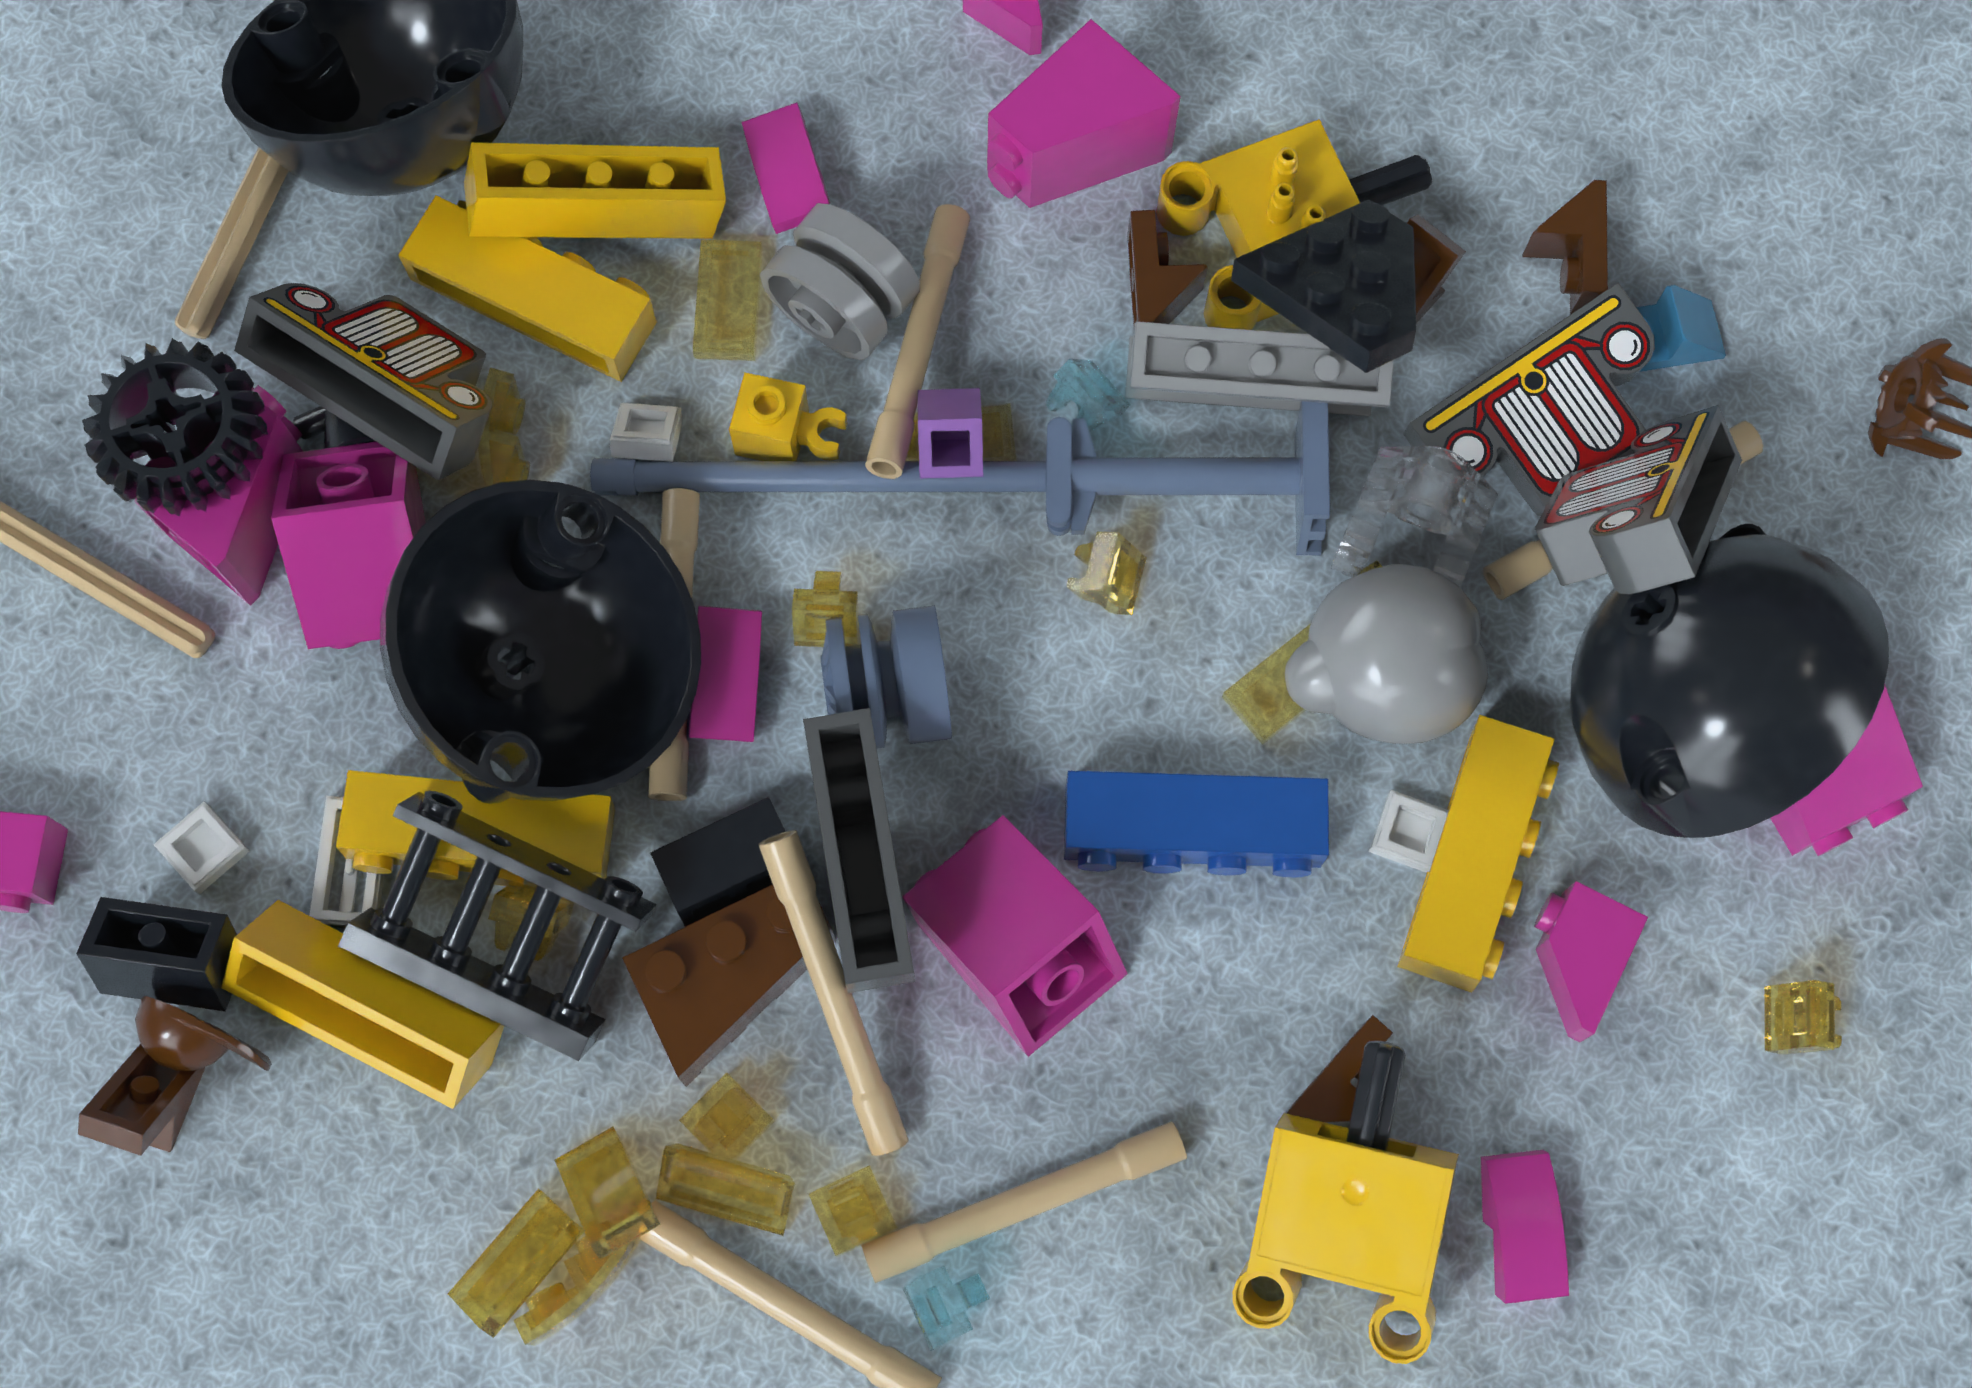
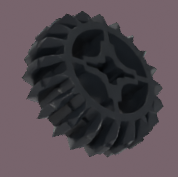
(140, 419)

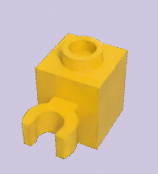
(775, 421)

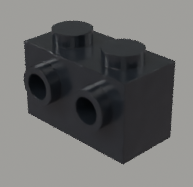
(158, 953)

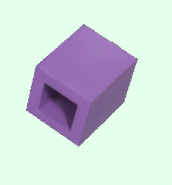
(950, 433)

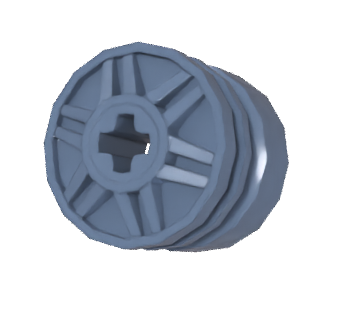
(890, 675)

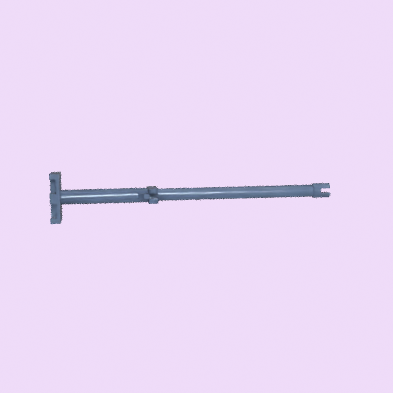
(1069, 477)

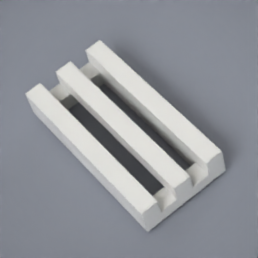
(324, 873)

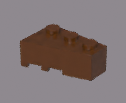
(716, 977)

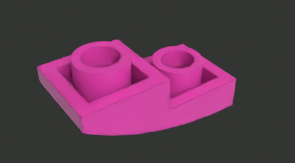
(785, 165)
(728, 674)
(1527, 1226)

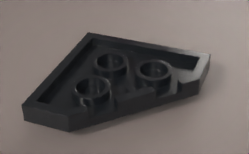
(1342, 283)

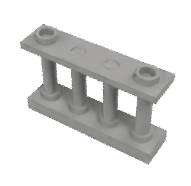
(1248, 370)

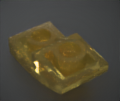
(501, 452)
(556, 1308)

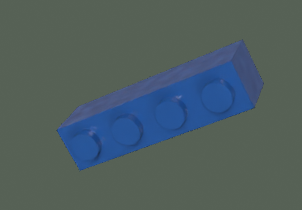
(1196, 821)

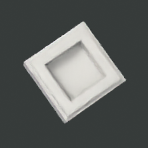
(646, 432)
(1408, 831)
(201, 847)

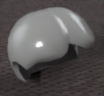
(1392, 656)

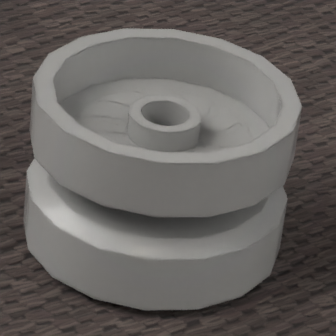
(840, 281)

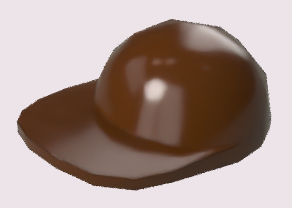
(186, 1041)

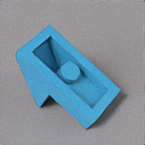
(1682, 329)

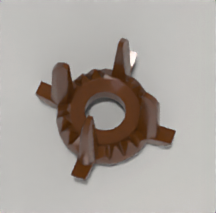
(1919, 376)

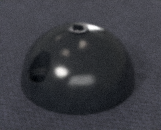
(401, 92)
(594, 647)
(1746, 670)

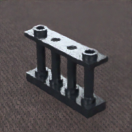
(447, 962)

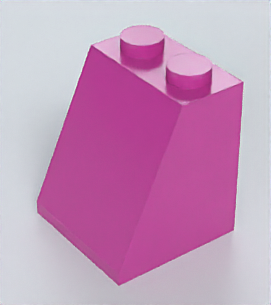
(1080, 121)
(237, 533)
(341, 533)
(1863, 786)
(1017, 933)

